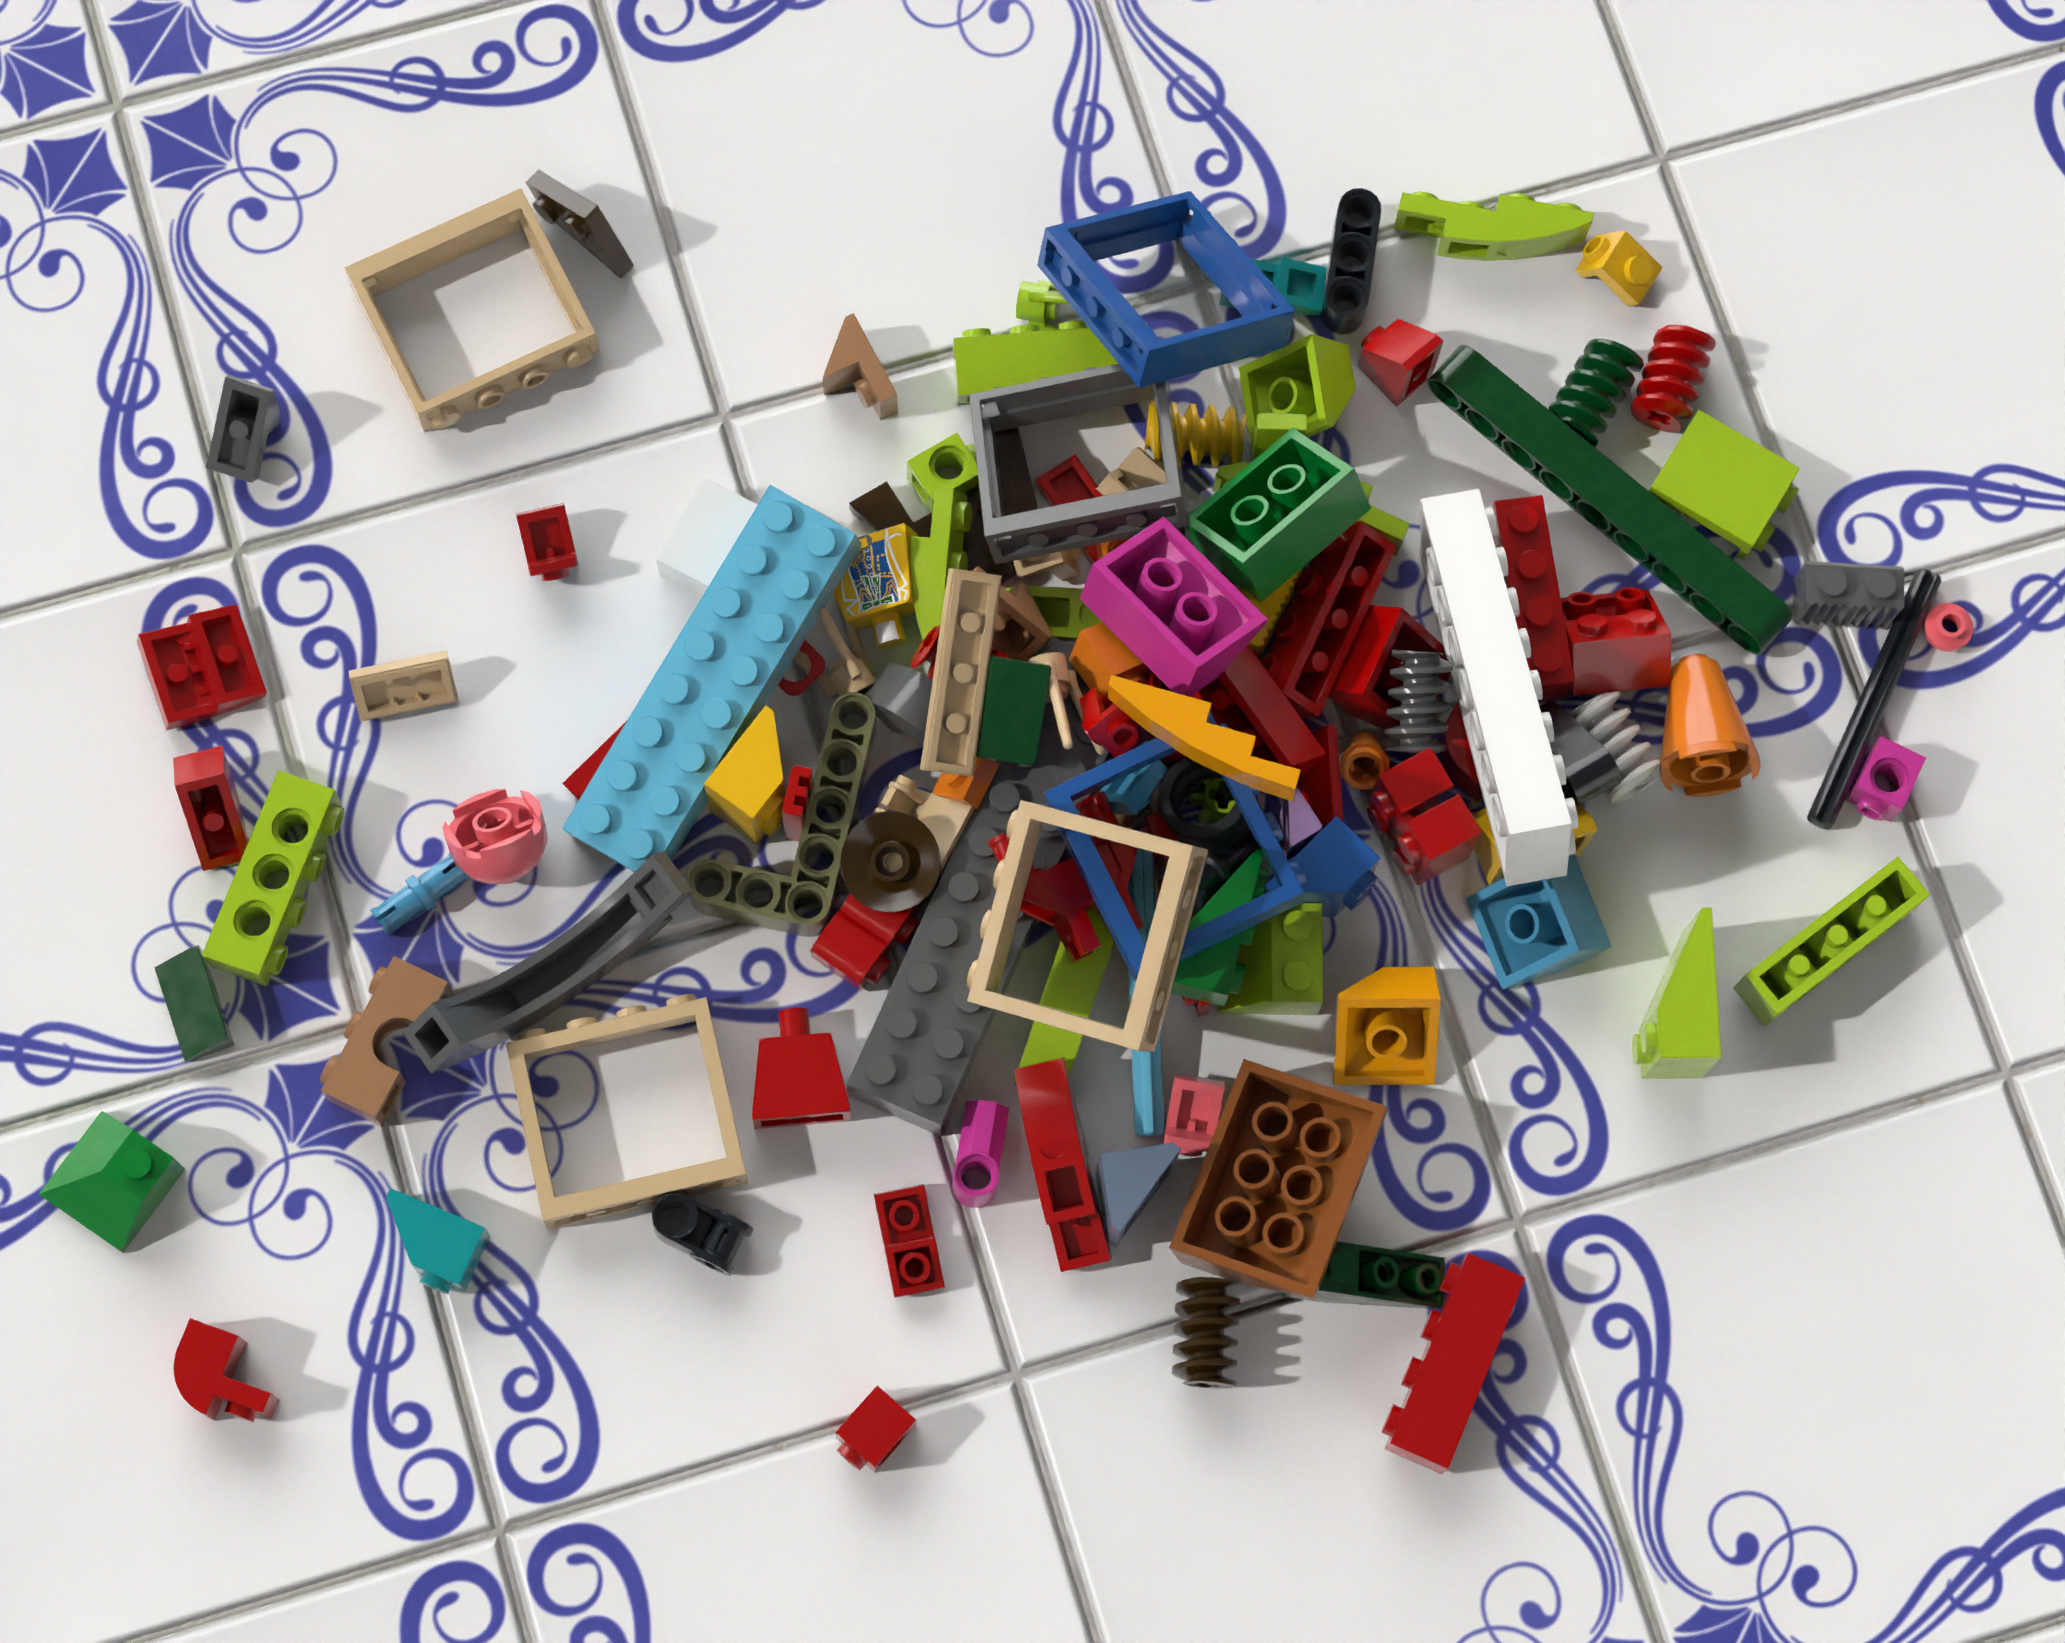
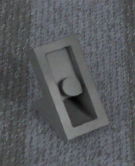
(242, 428)

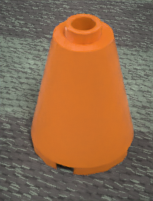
(1704, 732)

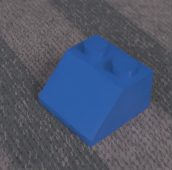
(1336, 869)

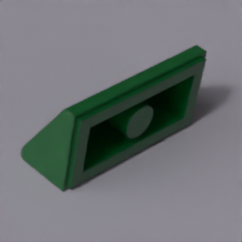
(1013, 710)
(193, 1004)

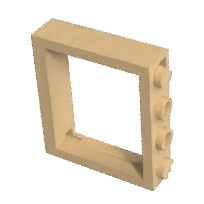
(446, 244)
(1162, 946)
(643, 1190)

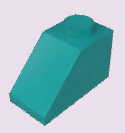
(438, 1242)

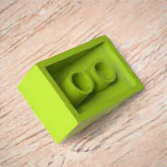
(1682, 1021)

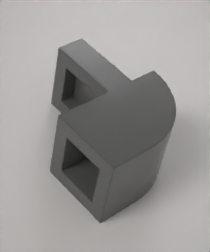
(902, 700)

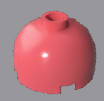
(497, 836)

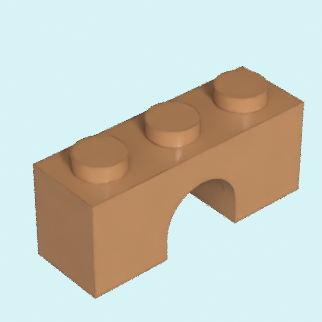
(357, 1076)

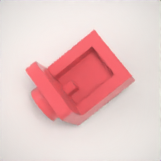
(1193, 1113)

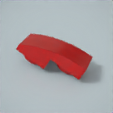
(909, 1240)

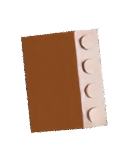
(1277, 1181)

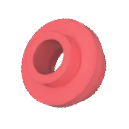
(1938, 636)

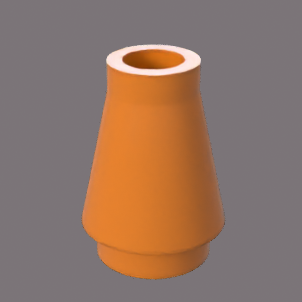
(1363, 761)

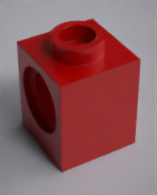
(874, 1430)

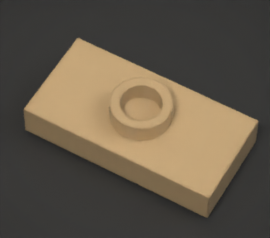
(403, 685)

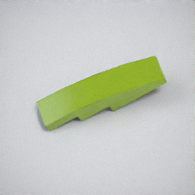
(1073, 990)

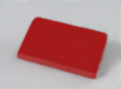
(1322, 782)

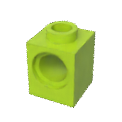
(949, 452)

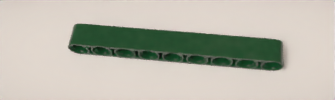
(1610, 500)

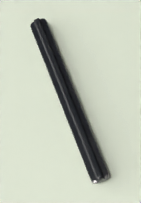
(1874, 699)

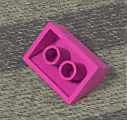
(1171, 607)

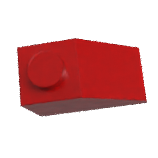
(1399, 358)
(211, 807)

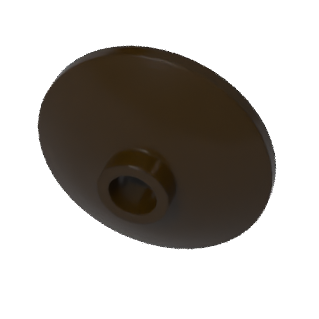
(865, 861)

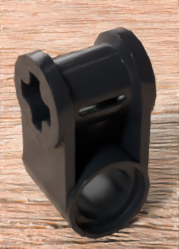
(703, 1232)

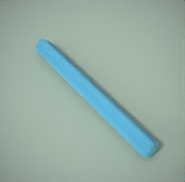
(1146, 1066)

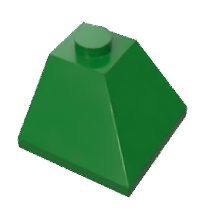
(112, 1181)

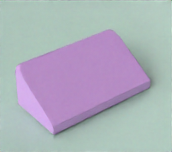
(1297, 825)

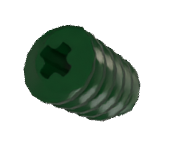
(1595, 386)

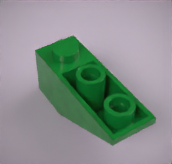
(1215, 971)

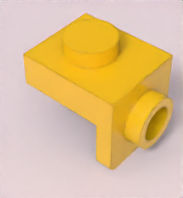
(1620, 265)

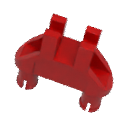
(1060, 894)

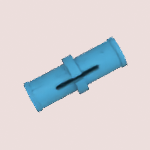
(419, 895)

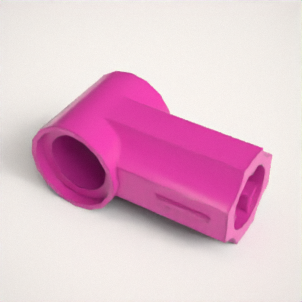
(980, 1149)

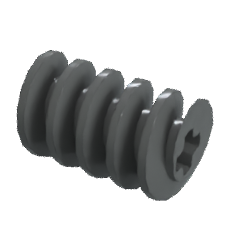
(1419, 701)

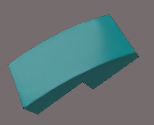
(1296, 281)

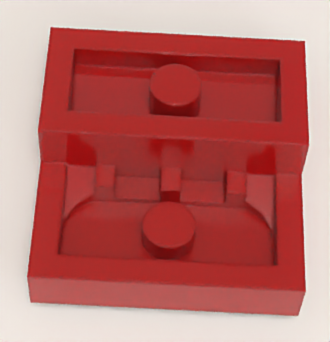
(201, 667)

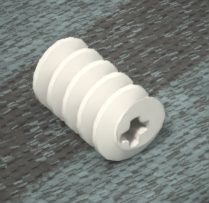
(1606, 726)

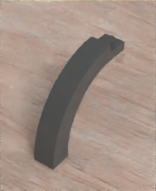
(555, 974)

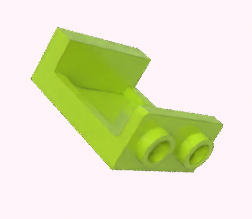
(1726, 483)

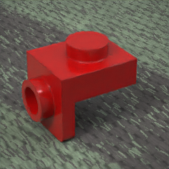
(547, 542)
(1110, 725)

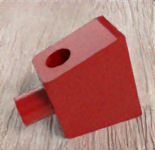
(798, 1077)

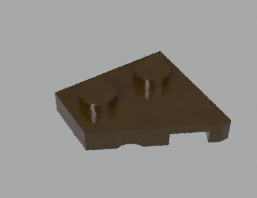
(580, 220)

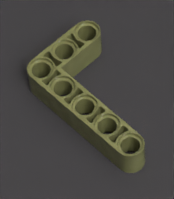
(814, 838)

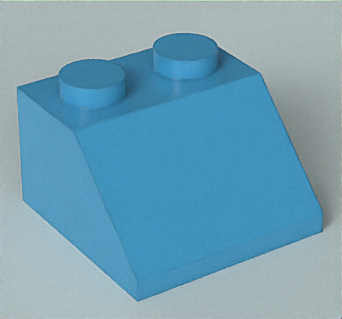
(1538, 926)

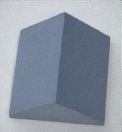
(1129, 1182)

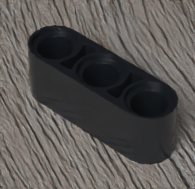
(1356, 241)
(1586, 761)

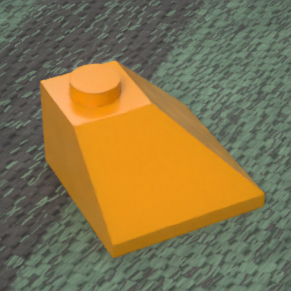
(1388, 1029)

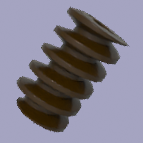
(1204, 1332)

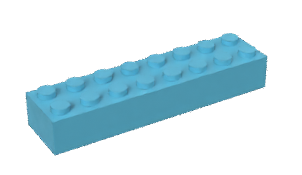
(713, 681)

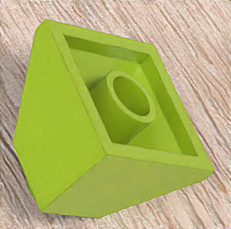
(1301, 378)

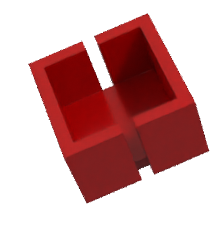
(1426, 833)

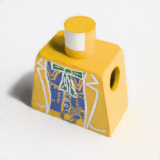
(879, 585)

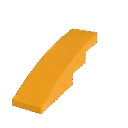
(1185, 727)

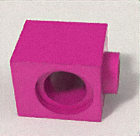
(1897, 764)

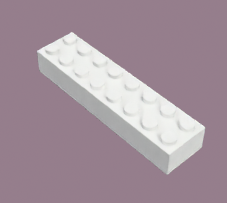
(1496, 688)

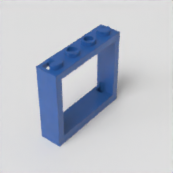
(1069, 264)
(1105, 894)

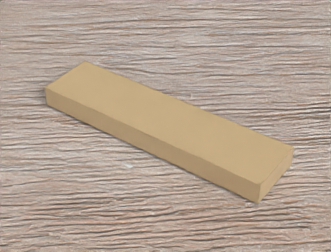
(960, 672)

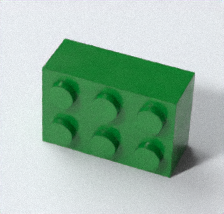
(1278, 514)

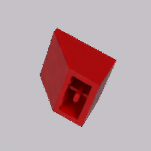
(1617, 641)

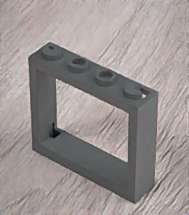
(1081, 521)

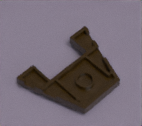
(883, 509)

